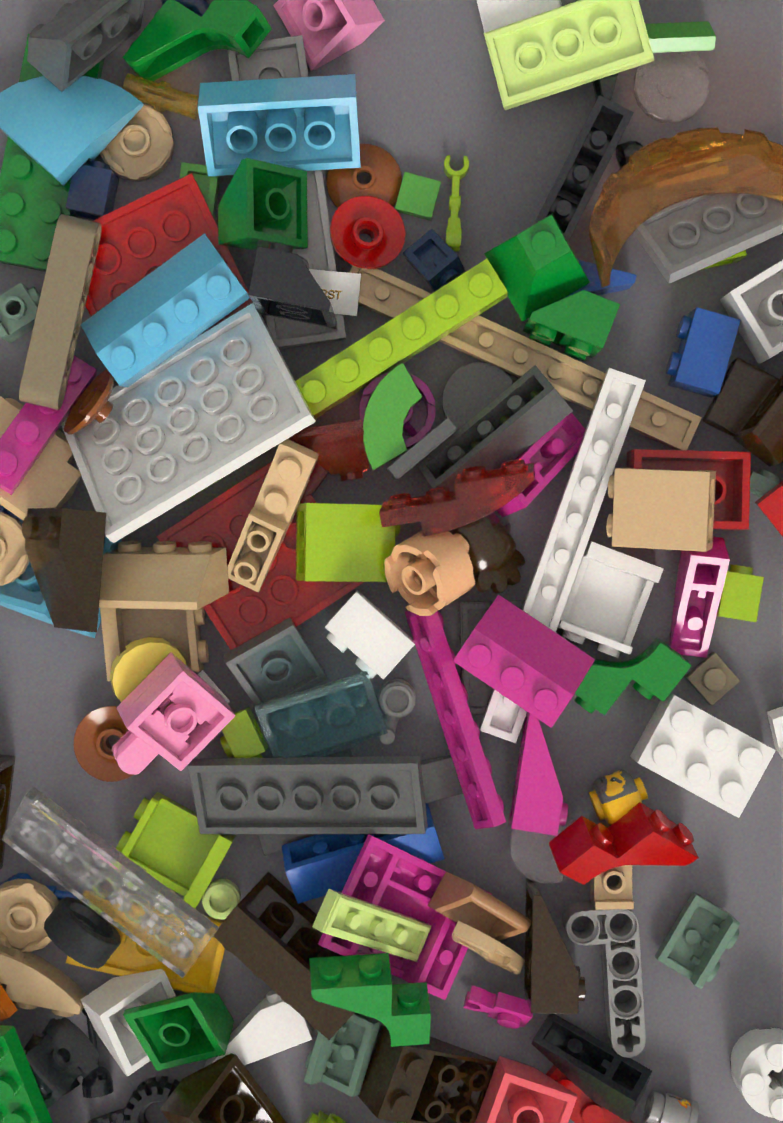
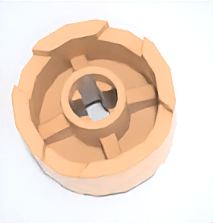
(430, 571)

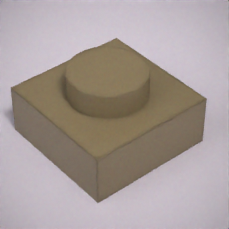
(712, 678)

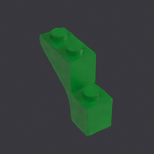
(181, 35)
(654, 670)
(366, 988)

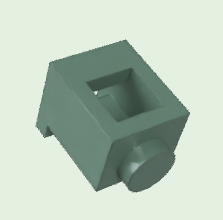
(15, 326)

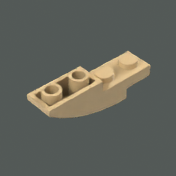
(271, 514)
(38, 983)

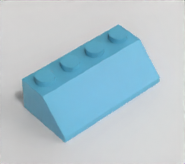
(280, 122)
(164, 311)

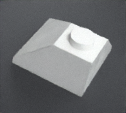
(106, 1010)

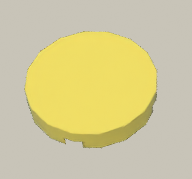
(138, 662)

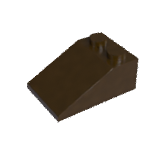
(67, 562)
(550, 975)

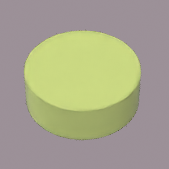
(221, 898)

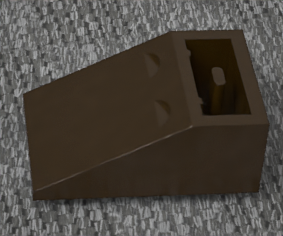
(425, 1082)

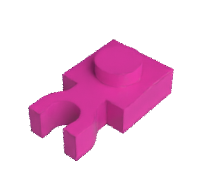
(507, 1009)

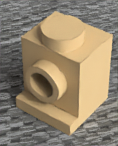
(612, 897)

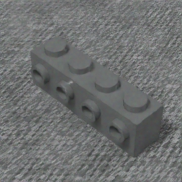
(498, 431)

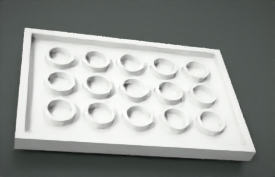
(189, 423)

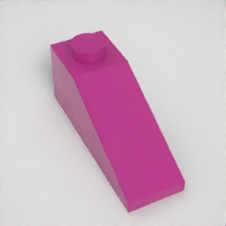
(549, 456)
(698, 598)
(536, 794)

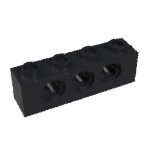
(586, 164)

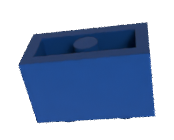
(703, 352)

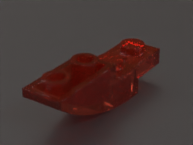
(475, 496)

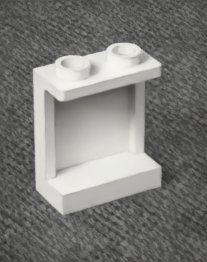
(608, 599)

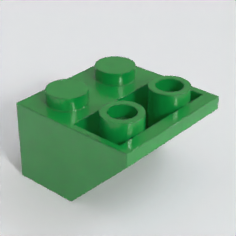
(575, 322)

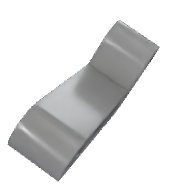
(615, 977)

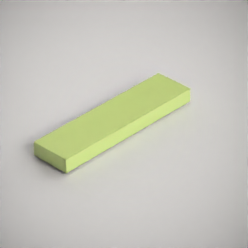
(371, 925)

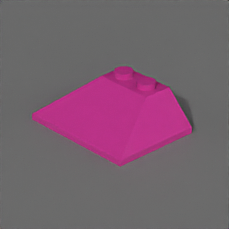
(404, 885)

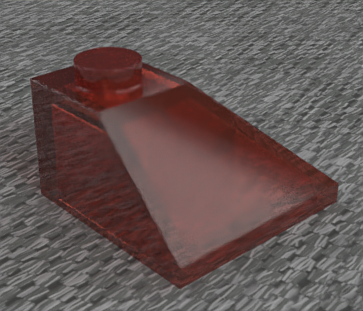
(339, 448)

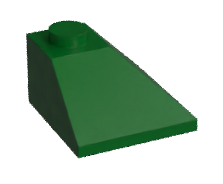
(264, 207)
(537, 267)
(182, 1028)

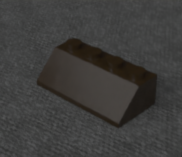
(275, 942)

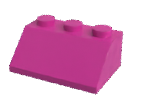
(524, 660)

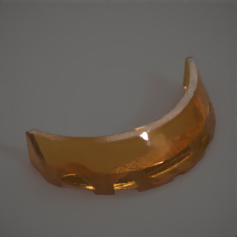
(676, 170)

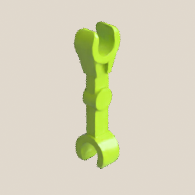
(454, 229)

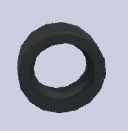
(81, 933)

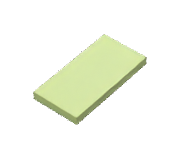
(567, 48)

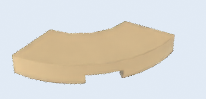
(488, 948)

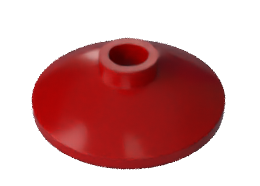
(370, 217)

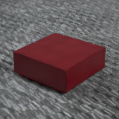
(315, 480)

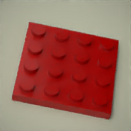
(147, 235)
(243, 611)

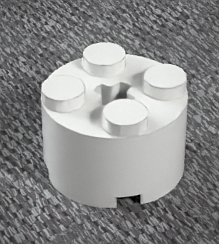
(751, 1064)

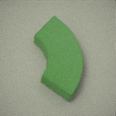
(386, 416)

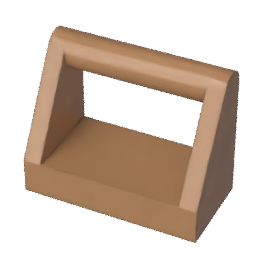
(477, 908)

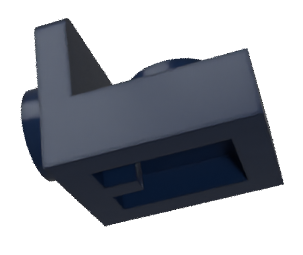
(434, 260)

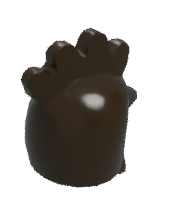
(492, 553)

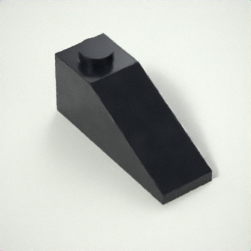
(593, 1066)

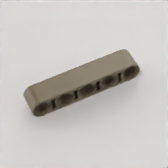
(60, 312)

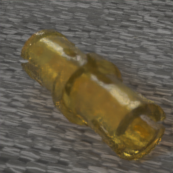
(185, 104)

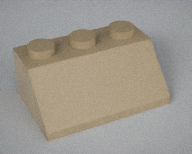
(163, 576)

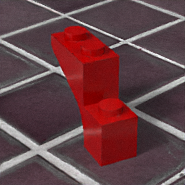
(635, 839)

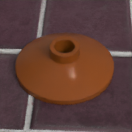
(384, 174)
(91, 404)
(93, 745)

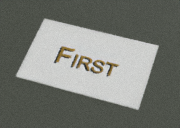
(341, 290)

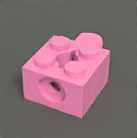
(181, 730)

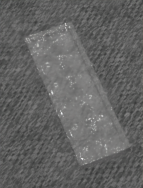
(109, 882)

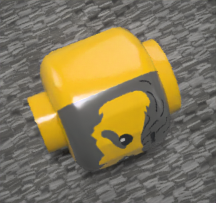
(616, 795)

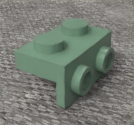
(698, 940)
(345, 1056)

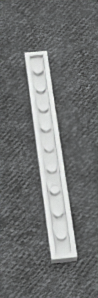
(572, 525)

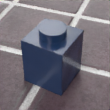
(92, 191)

